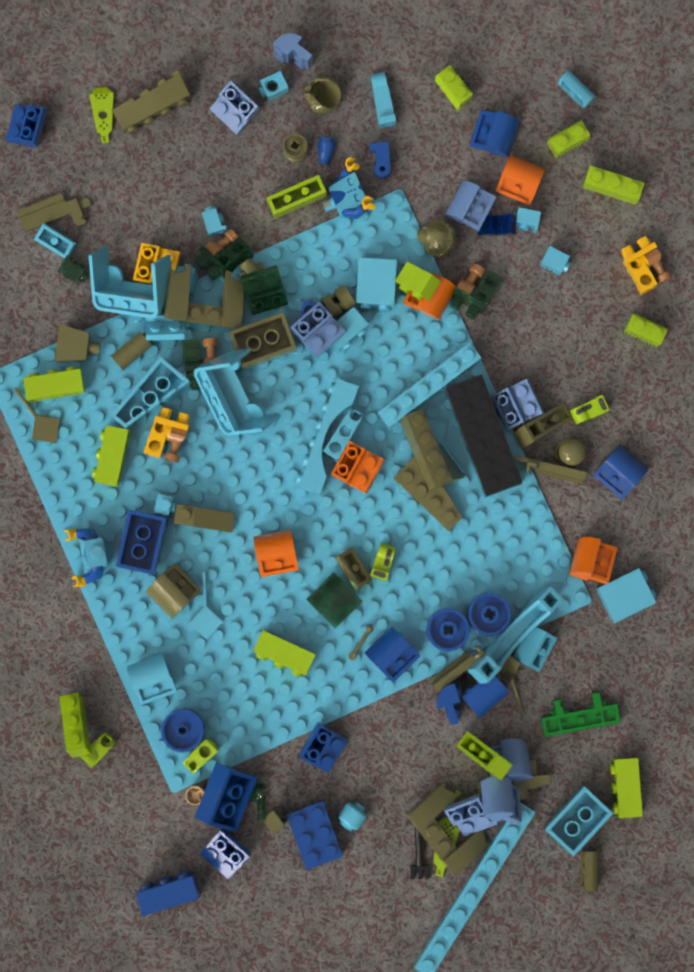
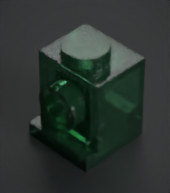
(73, 271)

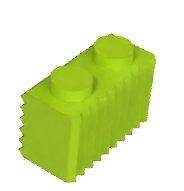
(453, 87)
(568, 139)
(417, 281)
(645, 330)

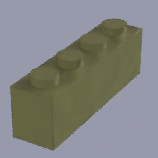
(152, 104)
(431, 458)

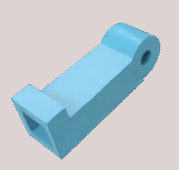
(382, 100)
(343, 434)

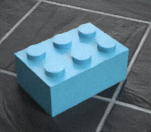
(577, 820)

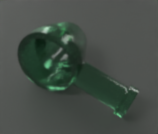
(257, 797)

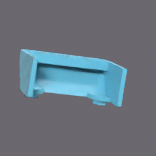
(115, 295)
(227, 397)

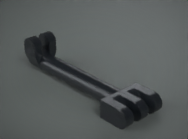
(419, 859)

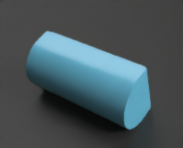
(576, 89)
(55, 241)

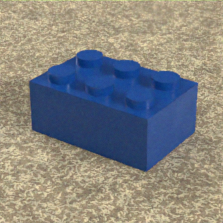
(142, 542)
(226, 797)
(314, 834)
(168, 892)

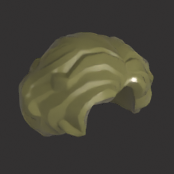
(323, 94)
(437, 238)

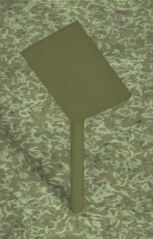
(44, 427)
(509, 670)

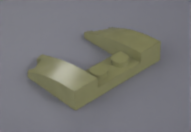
(179, 308)
(422, 817)

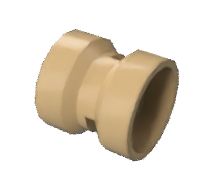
(194, 794)

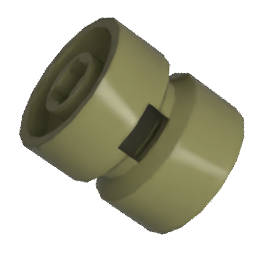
(295, 148)
(342, 296)

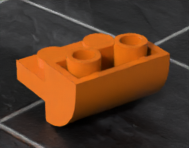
(520, 179)
(437, 304)
(357, 467)
(275, 553)
(593, 560)

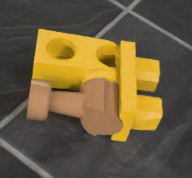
(640, 263)
(167, 430)

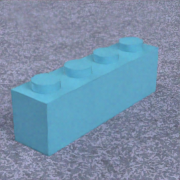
(152, 389)

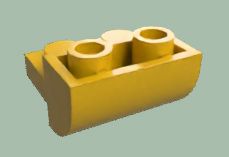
(148, 255)

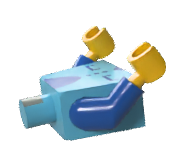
(347, 194)
(92, 554)

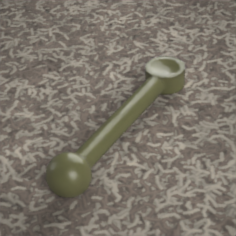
(352, 656)

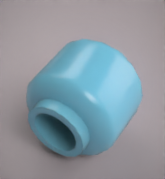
(352, 816)

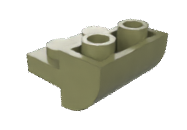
(173, 591)

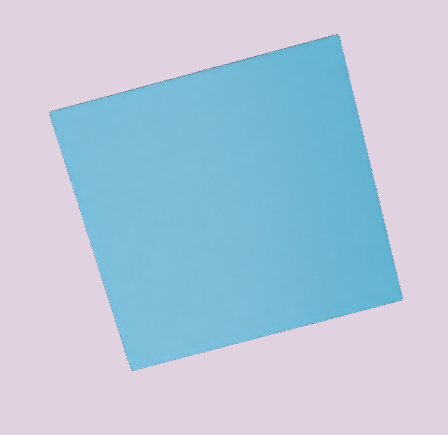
(248, 704)

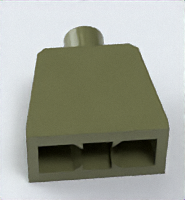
(74, 345)

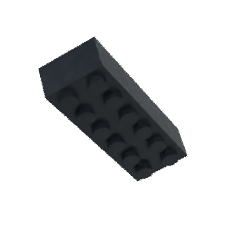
(483, 436)

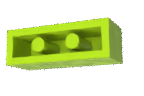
(613, 185)
(296, 197)
(54, 384)
(111, 456)
(283, 653)
(75, 725)
(484, 755)
(626, 787)

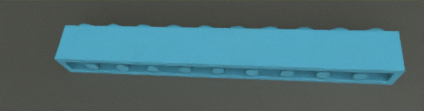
(472, 892)

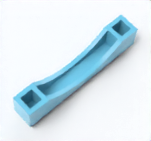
(429, 385)
(341, 399)
(500, 649)

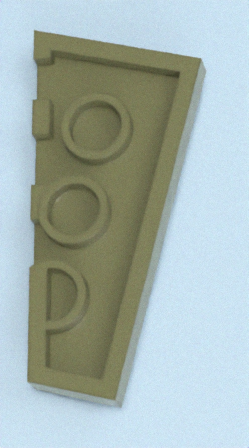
(435, 502)

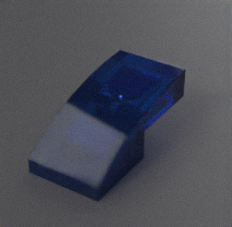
(498, 225)

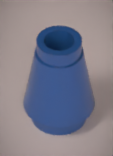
(325, 149)

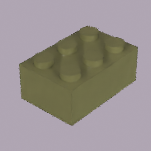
(265, 339)

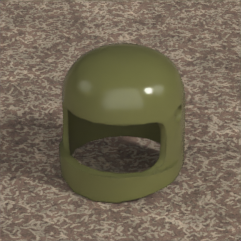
(570, 452)

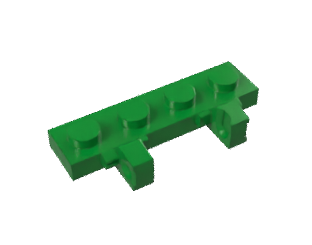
(595, 716)

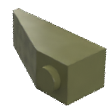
(543, 425)
(204, 518)

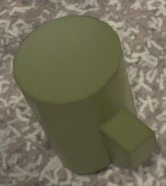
(249, 266)

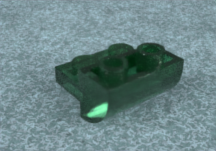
(264, 290)
(334, 600)

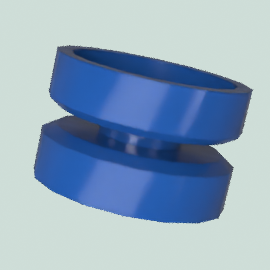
(500, 614)
(452, 640)
(194, 730)

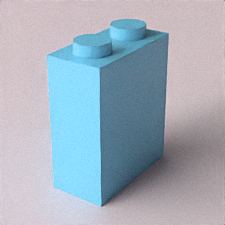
(376, 283)
(626, 595)

